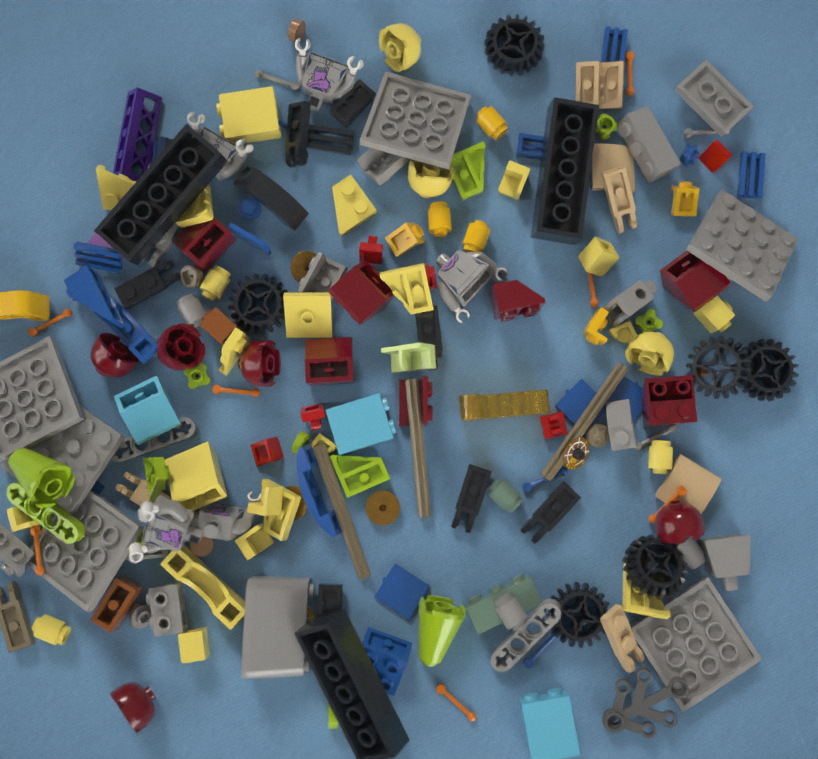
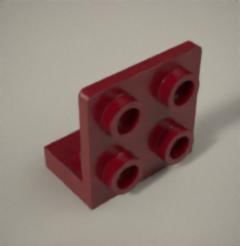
(425, 391)

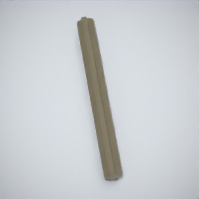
(585, 419)
(418, 448)
(341, 511)

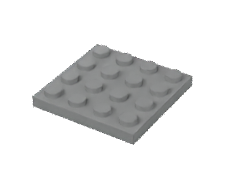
(415, 120)
(743, 245)
(35, 397)
(85, 449)
(88, 565)
(696, 643)

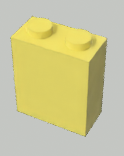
(249, 115)
(196, 477)

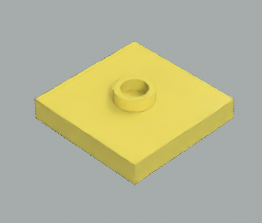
(308, 315)

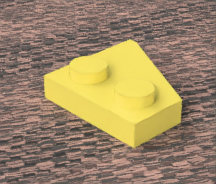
(112, 187)
(351, 205)
(199, 211)
(410, 287)
(232, 350)
(280, 525)
(640, 603)

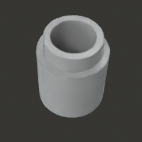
(191, 310)
(692, 552)
(510, 611)

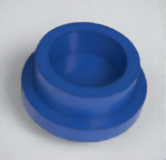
(689, 155)
(249, 208)

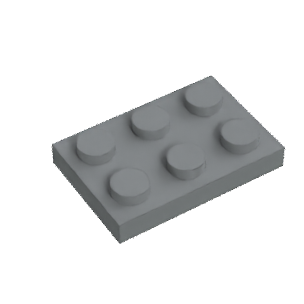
(713, 98)

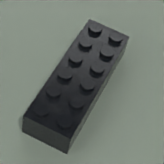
(564, 171)
(161, 195)
(352, 686)

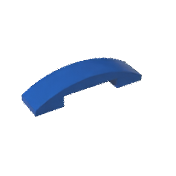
(133, 334)
(326, 519)

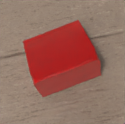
(715, 156)
(267, 451)

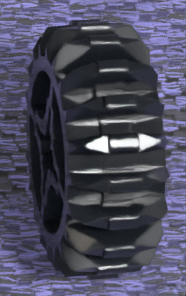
(518, 33)
(252, 310)
(719, 356)
(770, 377)
(665, 578)
(580, 603)

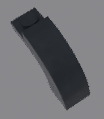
(271, 196)

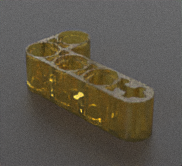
(503, 405)

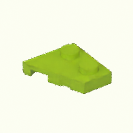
(469, 171)
(359, 472)
(156, 475)

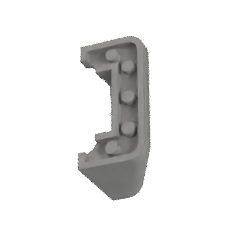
(272, 615)

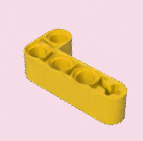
(24, 305)

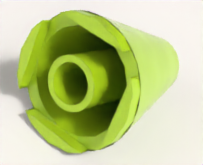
(41, 477)
(437, 627)

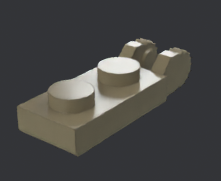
(14, 620)

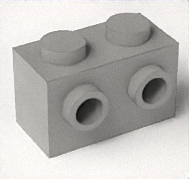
(167, 609)

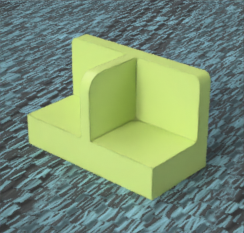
(411, 357)

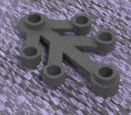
(641, 705)

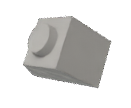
(621, 425)

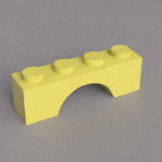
(220, 597)

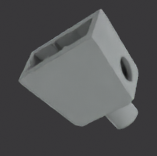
(629, 301)
(727, 558)

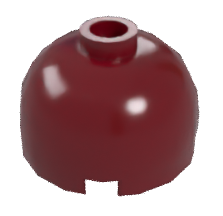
(180, 347)
(111, 356)
(260, 363)
(679, 521)
(135, 704)

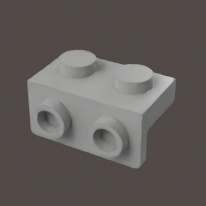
(380, 165)
(321, 275)
(13, 553)

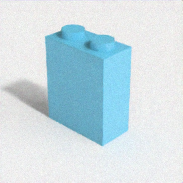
(360, 423)
(549, 725)

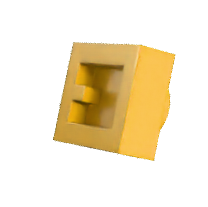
(685, 199)
(405, 238)
(596, 323)

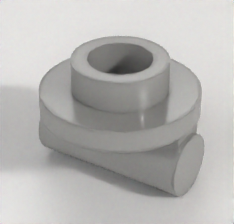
(140, 616)

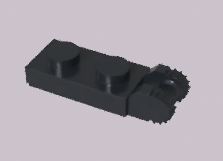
(297, 133)
(146, 285)
(471, 495)
(552, 510)

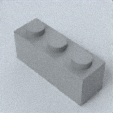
(648, 144)

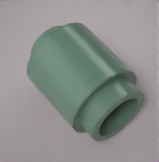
(505, 495)

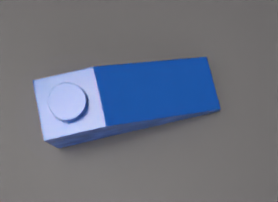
(91, 292)

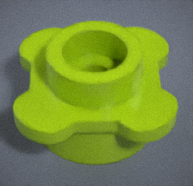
(610, 125)
(650, 315)
(203, 376)

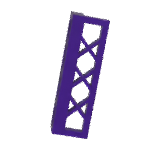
(130, 130)

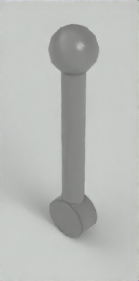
(294, 85)
(688, 133)
(641, 444)

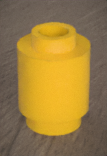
(492, 122)
(439, 219)
(476, 237)

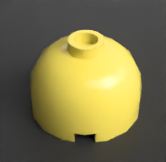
(400, 45)
(429, 179)
(651, 352)

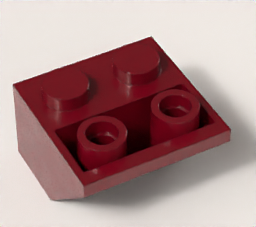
(204, 242)
(692, 281)
(362, 292)
(514, 299)
(329, 361)
(668, 401)

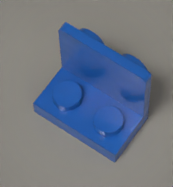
(388, 657)

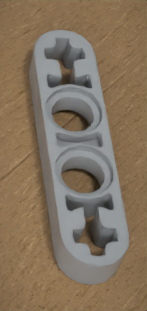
(155, 444)
(529, 638)

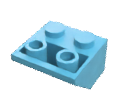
(147, 410)

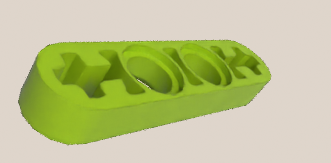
(44, 516)

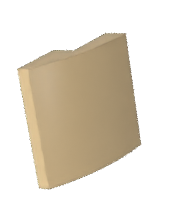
(600, 84)
(609, 157)
(696, 479)

